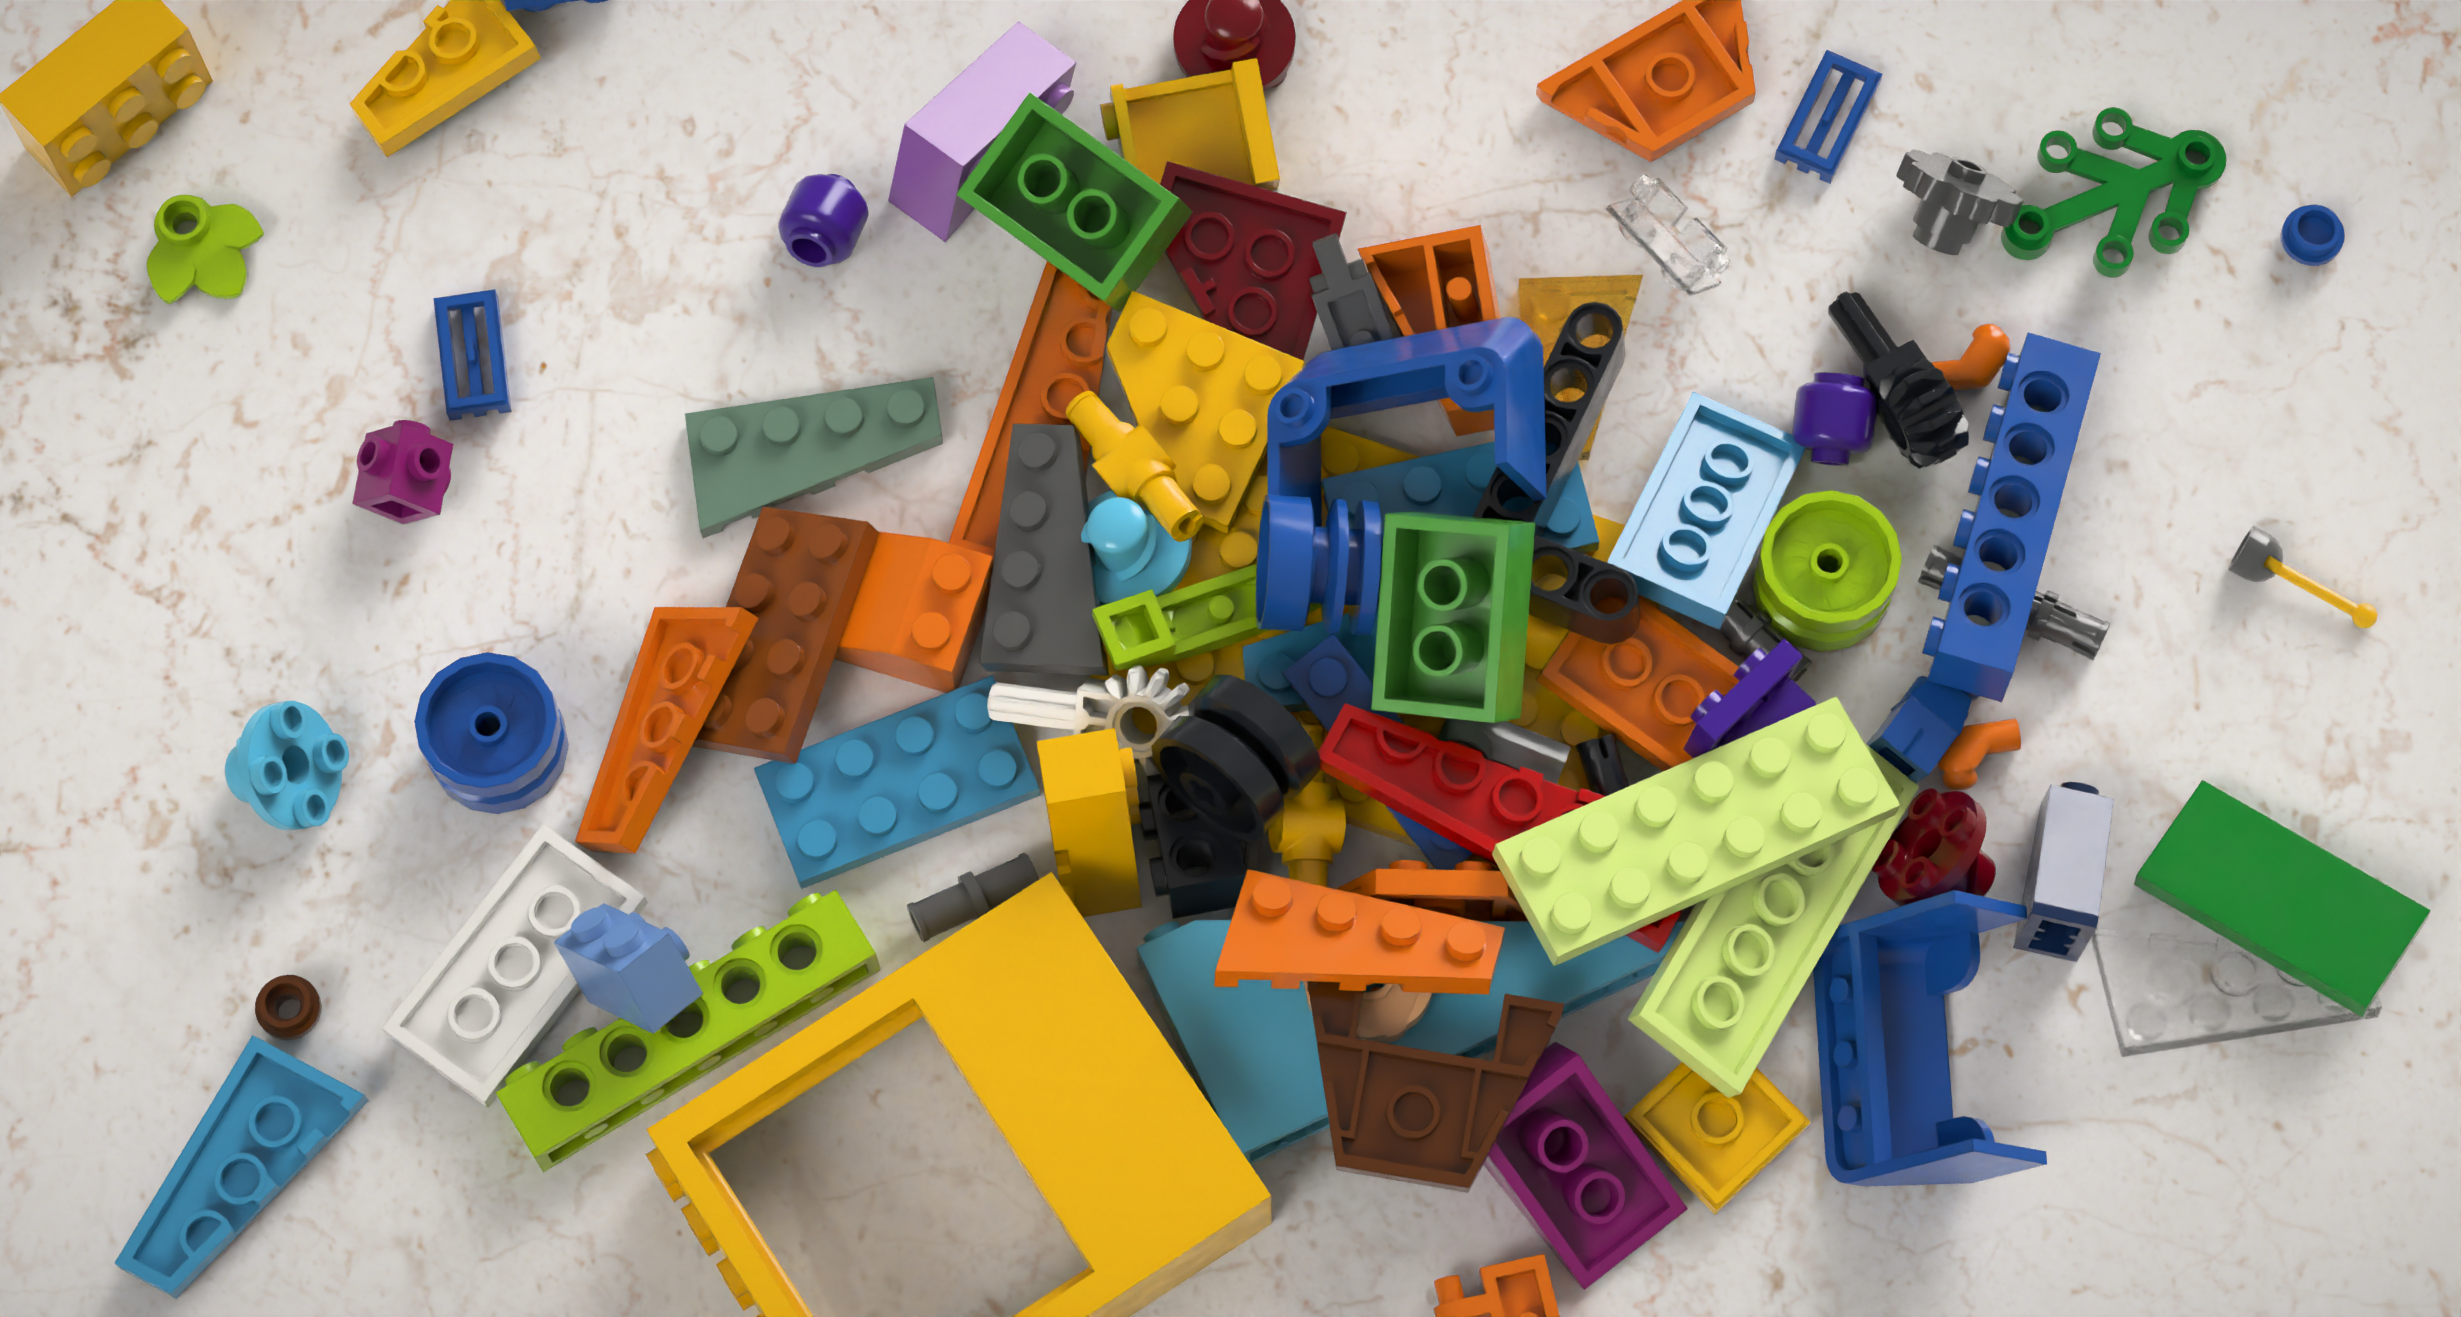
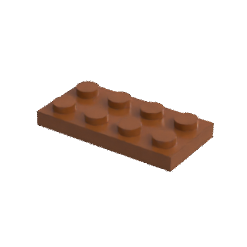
(802, 587)

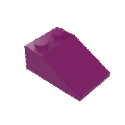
(1579, 1169)

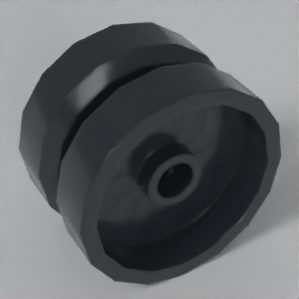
(1236, 757)

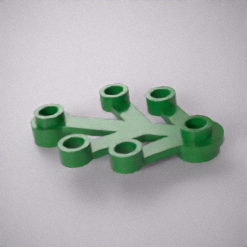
(2121, 188)

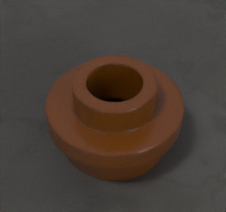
(275, 994)

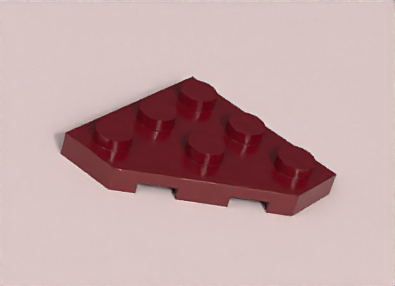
(1249, 256)

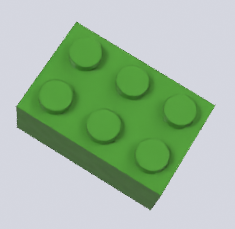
(1074, 202)
(1453, 616)

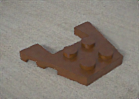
(1421, 1110)

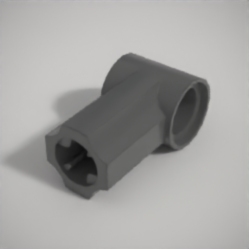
(1509, 745)

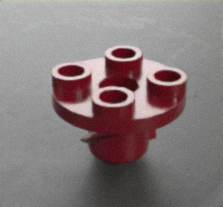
(1220, 32)
(1936, 850)

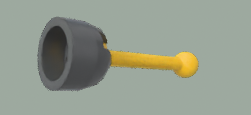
(2262, 557)

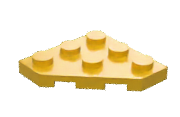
(1200, 398)

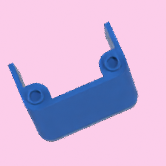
(1474, 364)
(1888, 1046)

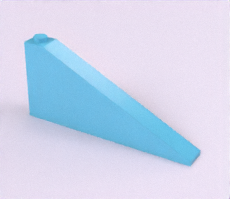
(1258, 1043)

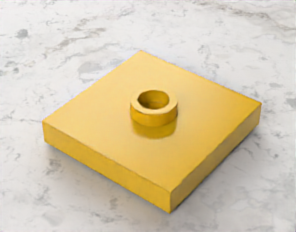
(1713, 1139)

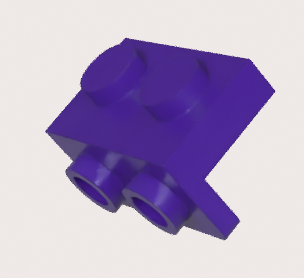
(1758, 700)

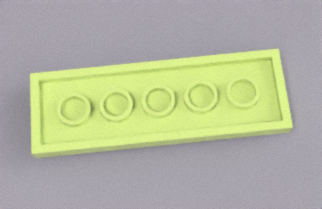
(1695, 830)
(1753, 951)

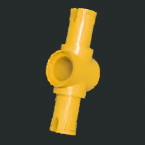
(1134, 465)
(1310, 826)

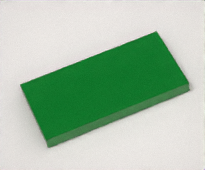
(2282, 898)

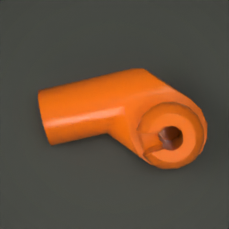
(1979, 362)
(1972, 746)

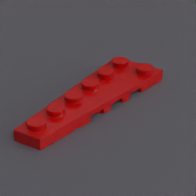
(1452, 789)

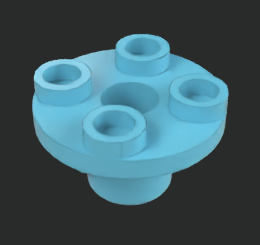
(1132, 550)
(288, 766)

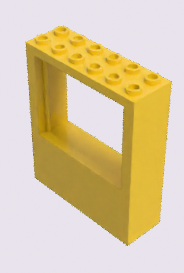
(1063, 1073)

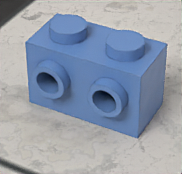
(629, 966)

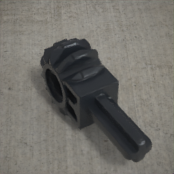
(1910, 392)

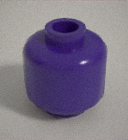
(823, 220)
(1835, 417)

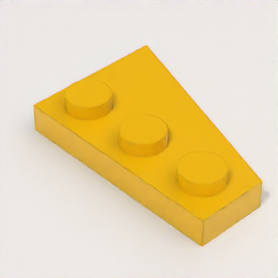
(448, 66)

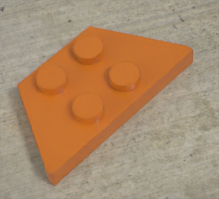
(1661, 78)
(1466, 892)

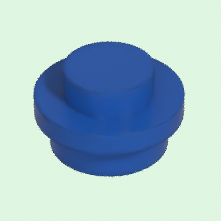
(2312, 235)

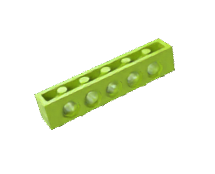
(673, 1062)

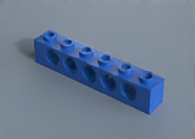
(1980, 656)

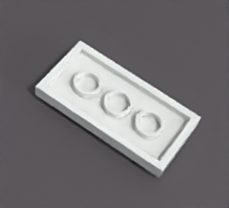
(501, 973)

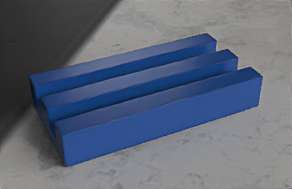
(1808, 158)
(478, 402)

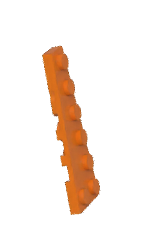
(1053, 363)

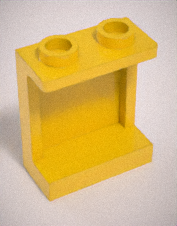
(1199, 122)

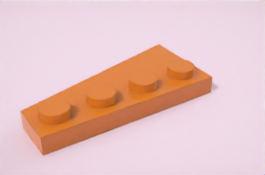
(663, 709)
(1325, 934)

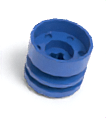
(1317, 564)

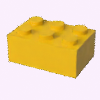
(105, 90)

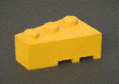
(1090, 818)

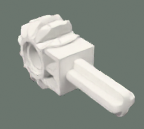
(1096, 707)

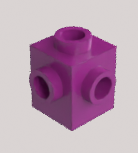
(403, 472)

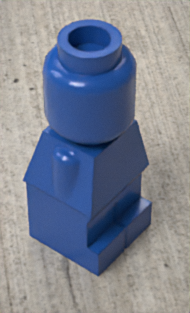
(1922, 727)

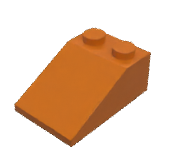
(918, 610)

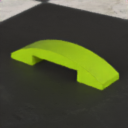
(1182, 622)

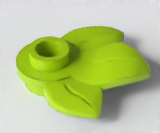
(205, 256)

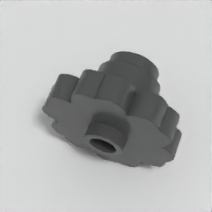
(1955, 199)

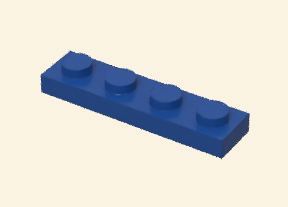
(1328, 680)

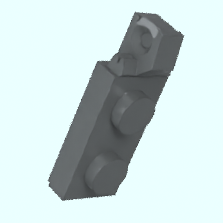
(1347, 298)

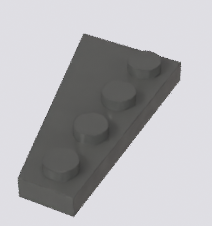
(1041, 567)

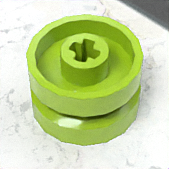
(1836, 536)

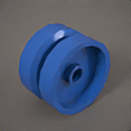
(456, 726)

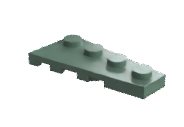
(803, 444)

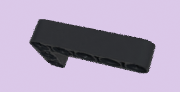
(1569, 428)

